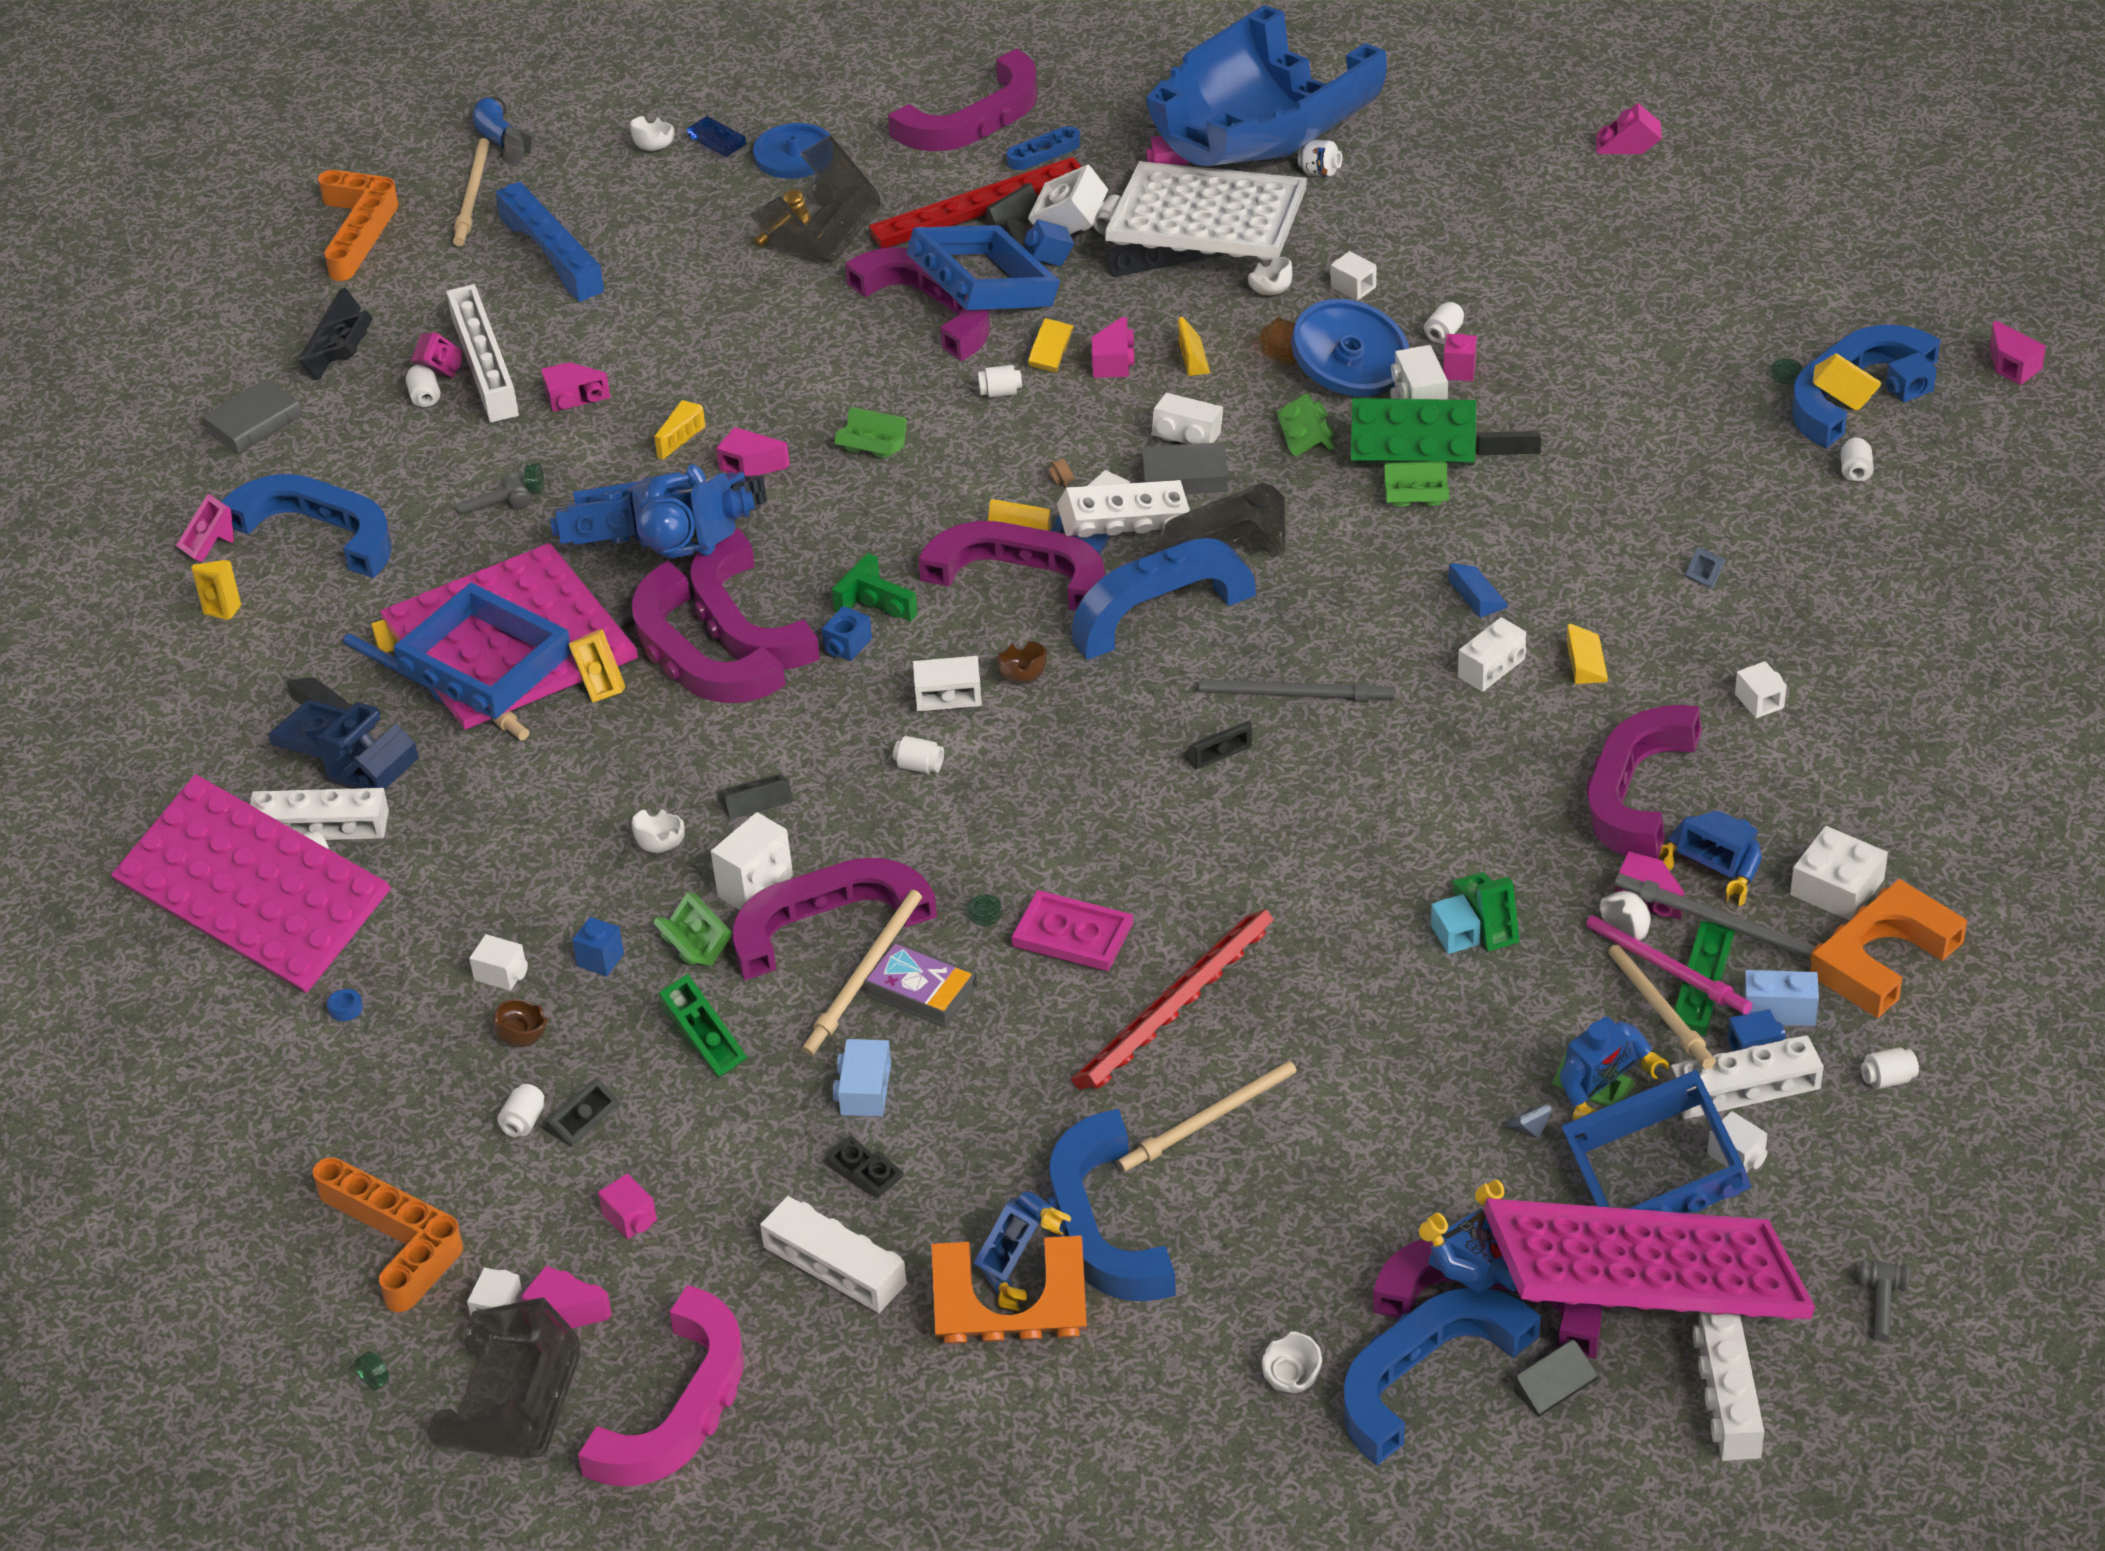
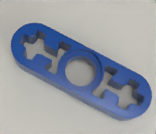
(1028, 153)

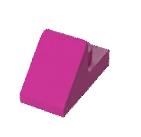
(209, 523)

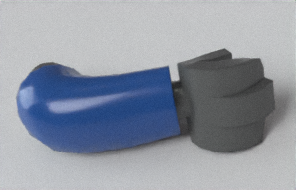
(490, 123)

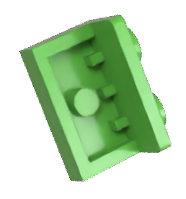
(1305, 425)
(872, 432)
(1416, 483)
(695, 931)

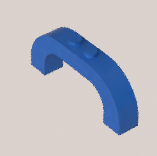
(1871, 345)
(300, 494)
(1152, 576)
(1116, 1272)
(1413, 1337)

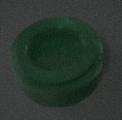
(1785, 371)
(534, 478)
(984, 910)
(371, 1370)

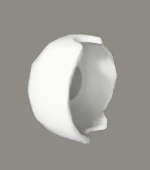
(651, 135)
(1273, 278)
(657, 832)
(1627, 913)
(1292, 1363)

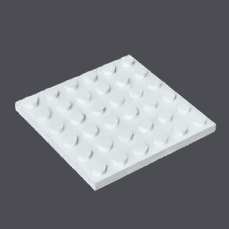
(1206, 210)

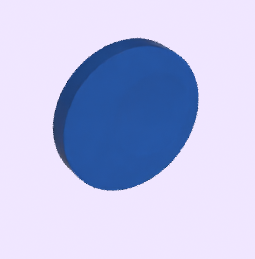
(780, 148)

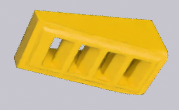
(679, 428)

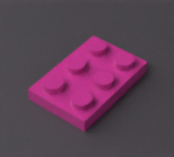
(1072, 930)

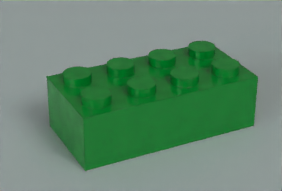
(1413, 430)

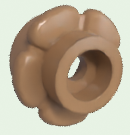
(1061, 472)

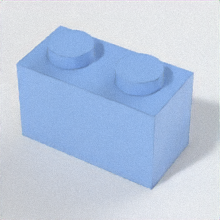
(1788, 995)
(863, 1077)

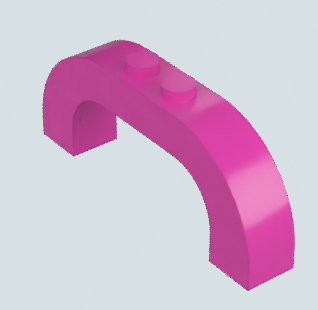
(658, 1453)

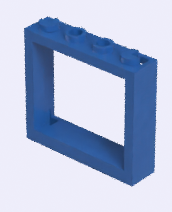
(1029, 283)
(548, 638)
(1647, 1109)

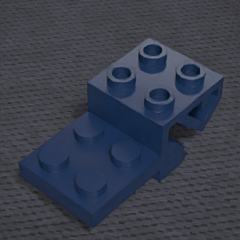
(345, 743)

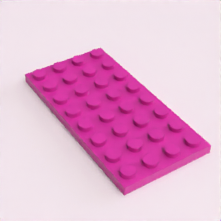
(251, 882)
(1647, 1259)

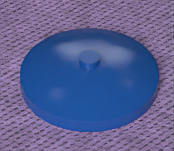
(1347, 346)

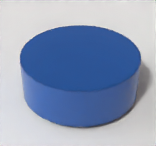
(344, 1005)

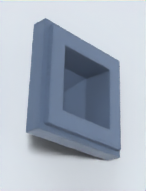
(1705, 567)
(1532, 1121)

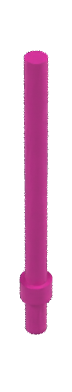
(1717, 991)

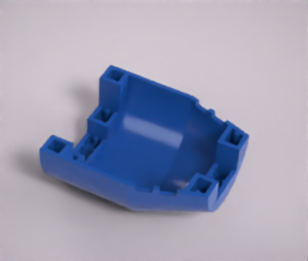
(1254, 98)

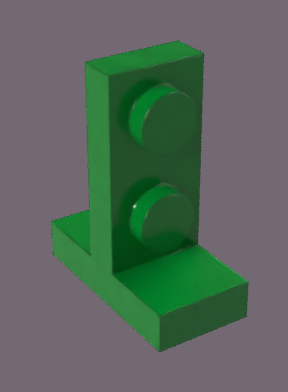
(865, 585)
(1494, 907)

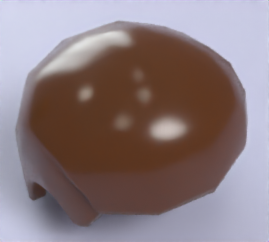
(1022, 664)
(519, 1022)

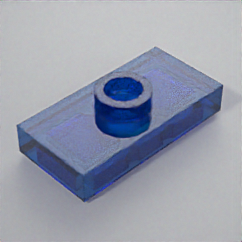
(716, 136)

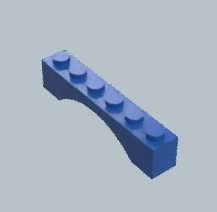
(574, 265)

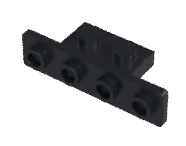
(1137, 258)
(336, 334)

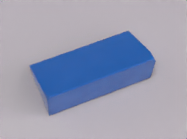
(1475, 589)

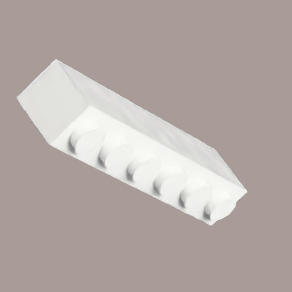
(482, 353)

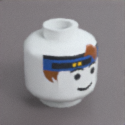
(1320, 158)

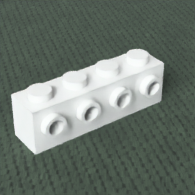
(1121, 507)
(329, 811)
(1757, 1074)
(834, 1253)
(1729, 1386)

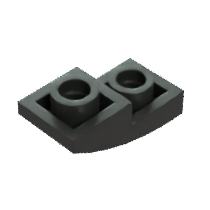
(865, 1170)

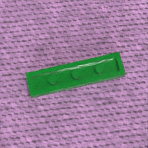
(1710, 960)

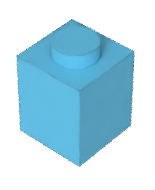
(1455, 924)

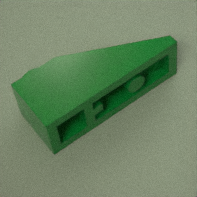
(701, 1025)

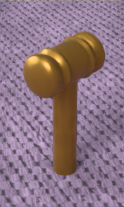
(796, 202)

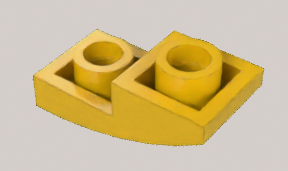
(1050, 345)

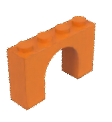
(1895, 912)
(962, 1315)

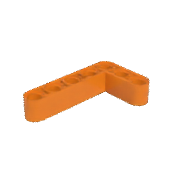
(372, 206)
(429, 1234)

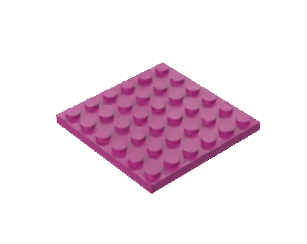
(534, 581)

